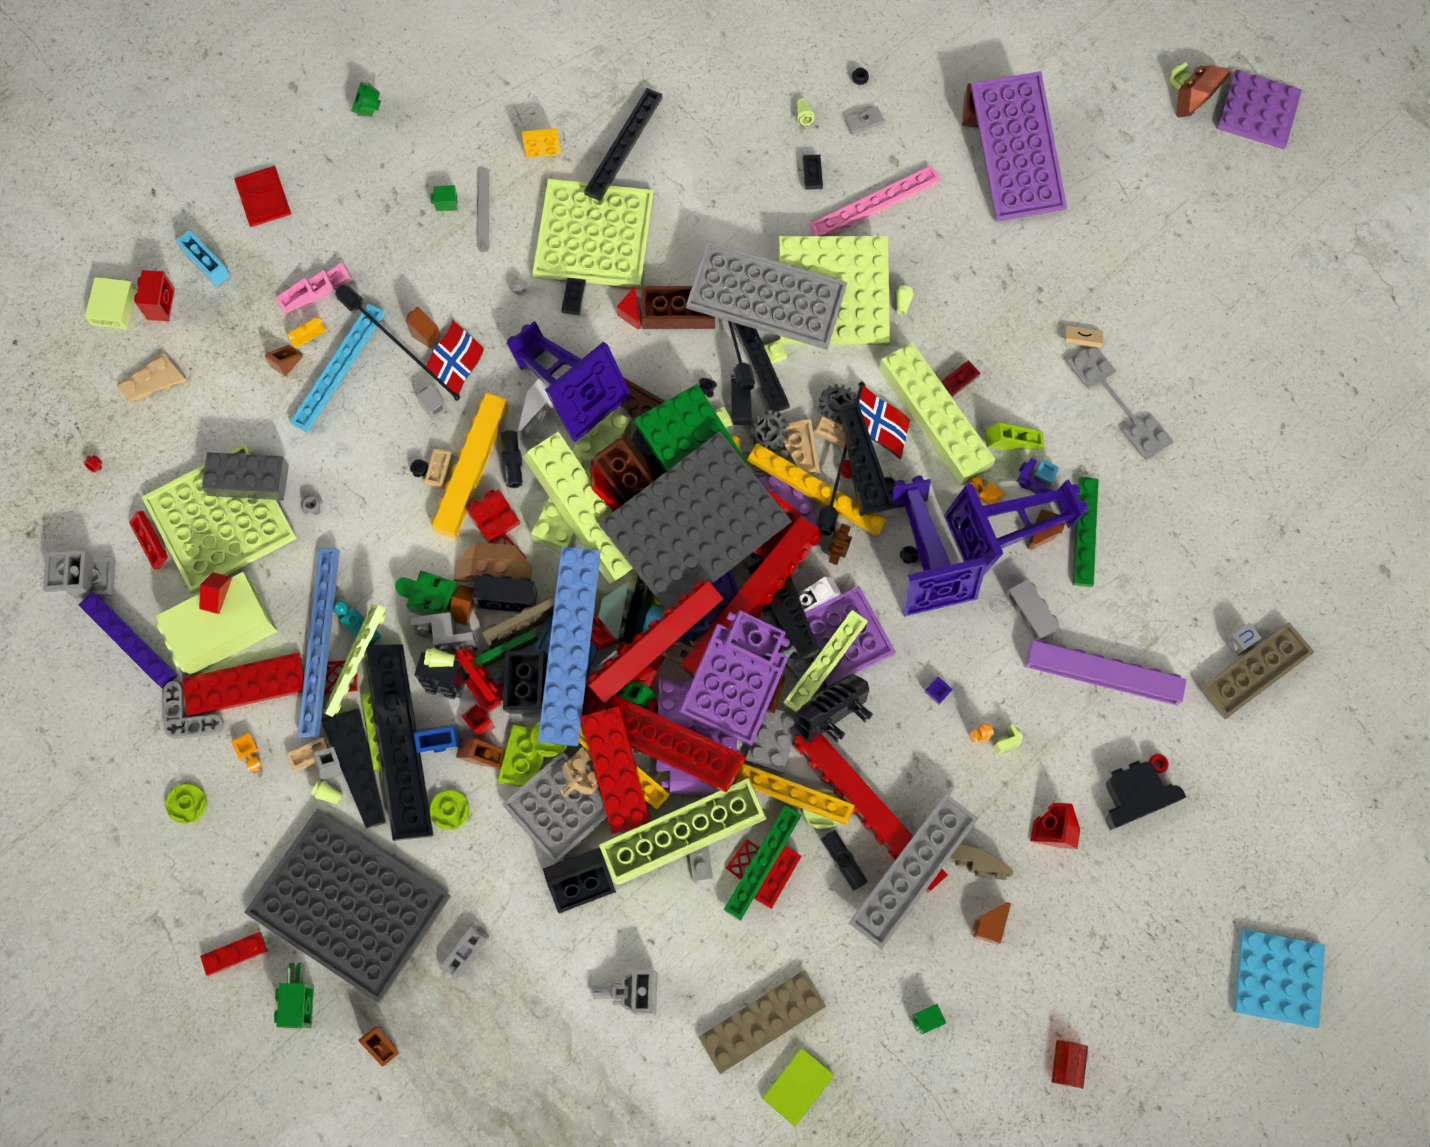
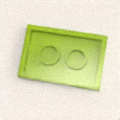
(520, 759)
(798, 1087)

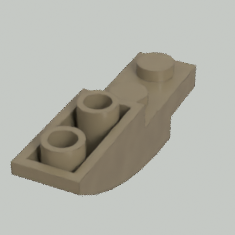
(980, 862)

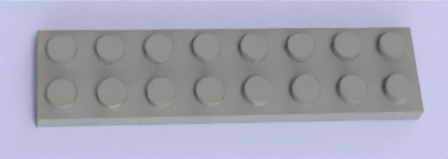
(913, 871)

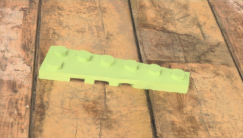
(374, 616)

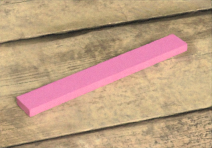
(875, 202)

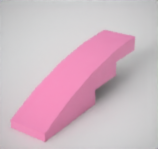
(314, 288)

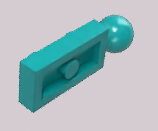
(352, 619)

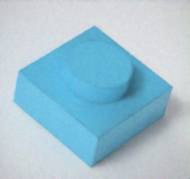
(1046, 472)

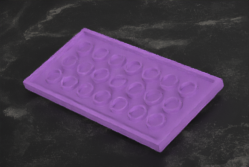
(1018, 146)

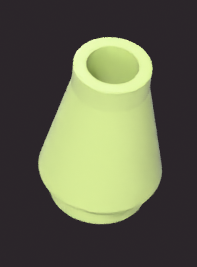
(805, 113)
(903, 299)
(438, 658)
(326, 792)

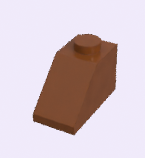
(1048, 535)
(480, 753)
(992, 924)

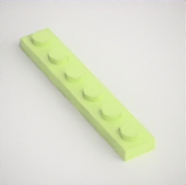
(826, 661)

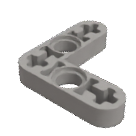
(179, 718)

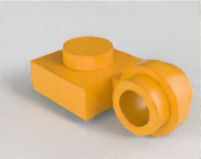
(989, 494)
(982, 734)
(246, 747)

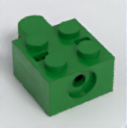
(427, 592)
(294, 1000)

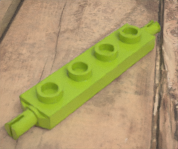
(371, 731)

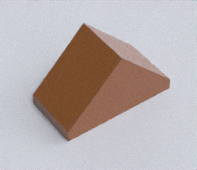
(283, 359)
(462, 605)
(379, 1045)

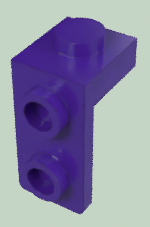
(1027, 482)

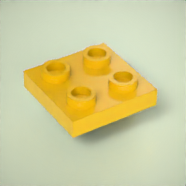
(541, 142)

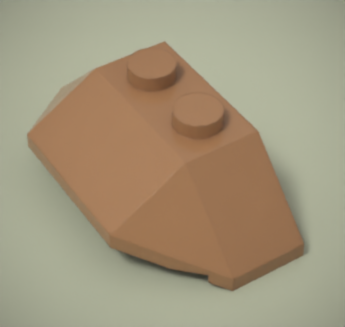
(494, 560)

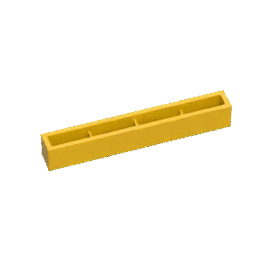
(470, 466)

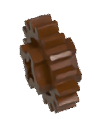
(839, 544)

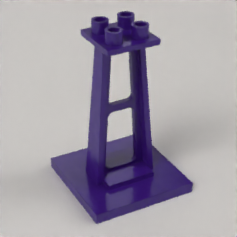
(581, 394)
(974, 533)
(939, 582)

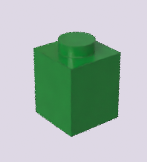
(444, 198)
(928, 1019)

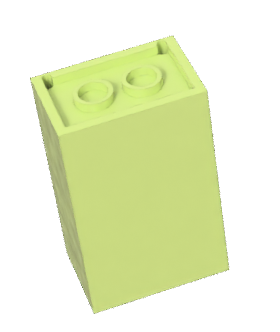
(206, 637)

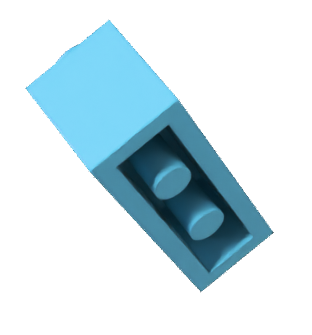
(202, 258)

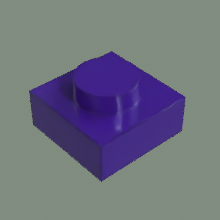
(938, 690)

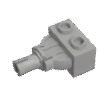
(636, 993)

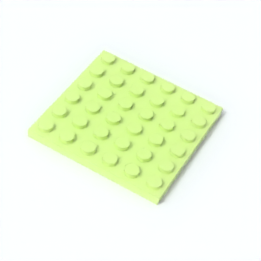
(593, 237)
(865, 268)
(213, 531)

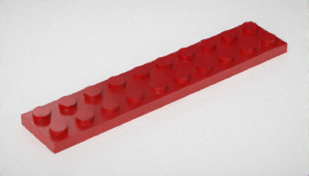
(672, 743)

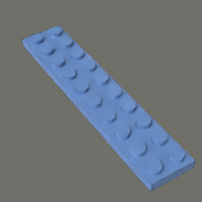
(569, 647)

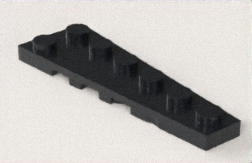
(867, 475)
(792, 617)
(352, 749)

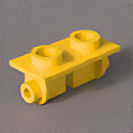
(306, 332)

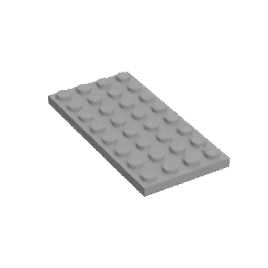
(766, 295)

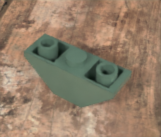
(613, 611)

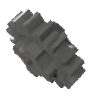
(830, 402)
(768, 422)

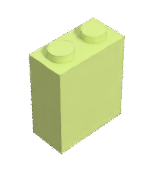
(110, 302)

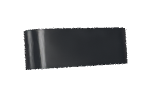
(740, 405)

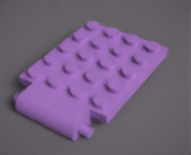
(737, 677)
(670, 699)

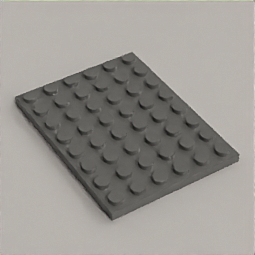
(695, 521)
(348, 905)

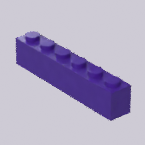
(127, 639)

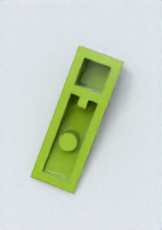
(1013, 437)

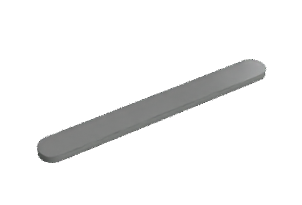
(483, 210)

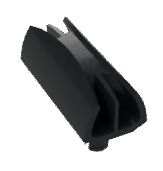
(831, 706)

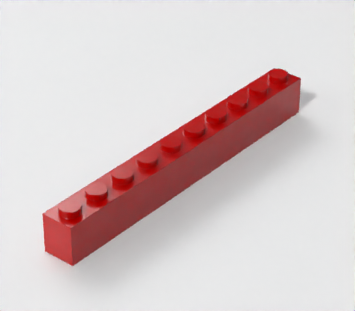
(762, 584)
(854, 790)

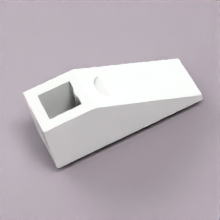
(534, 408)
(818, 593)

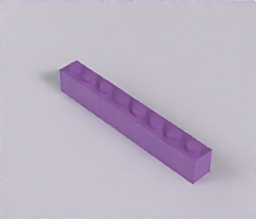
(1105, 672)

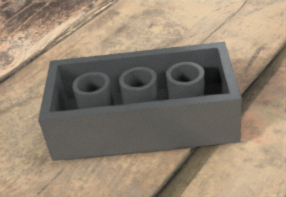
(245, 476)

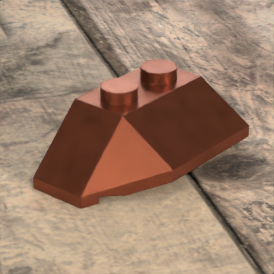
(1200, 88)

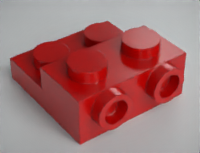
(492, 515)

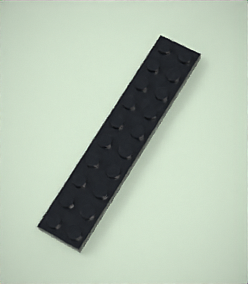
(396, 742)

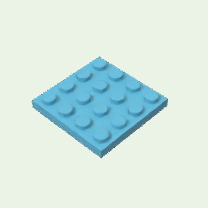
(1279, 978)

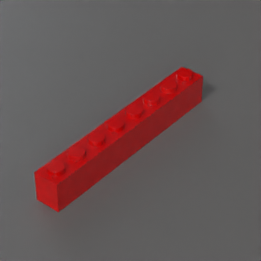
(654, 641)

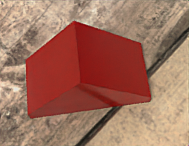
(629, 310)
(213, 592)
(478, 721)

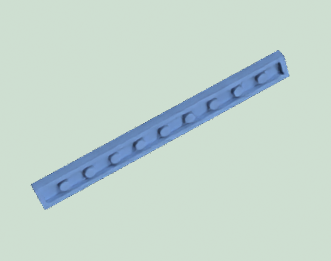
(318, 644)

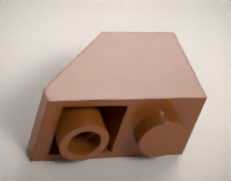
(422, 327)

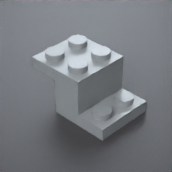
(78, 574)
(444, 632)

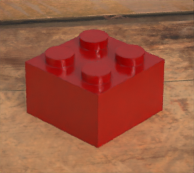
(154, 295)

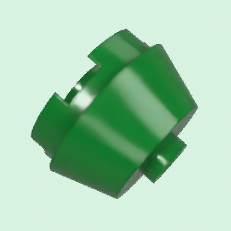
(366, 100)

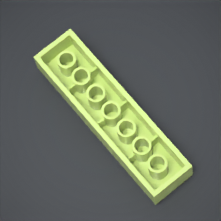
(936, 413)
(577, 502)
(551, 526)
(682, 832)

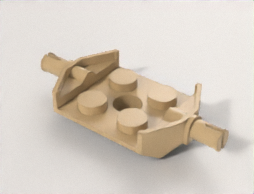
(578, 775)

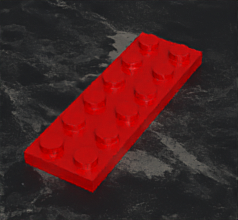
(243, 684)
(616, 769)

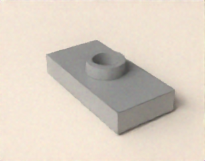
(864, 120)

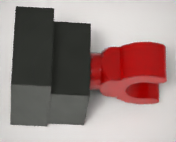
(497, 676)

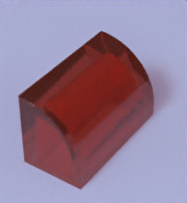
(1069, 1064)

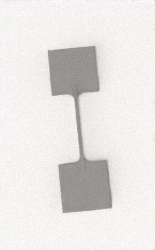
(1145, 433)

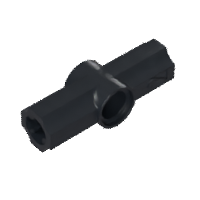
(511, 459)
(850, 872)

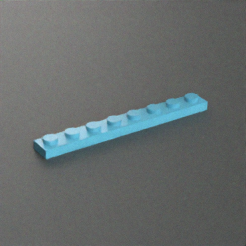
(336, 369)

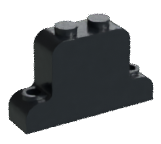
(1138, 793)

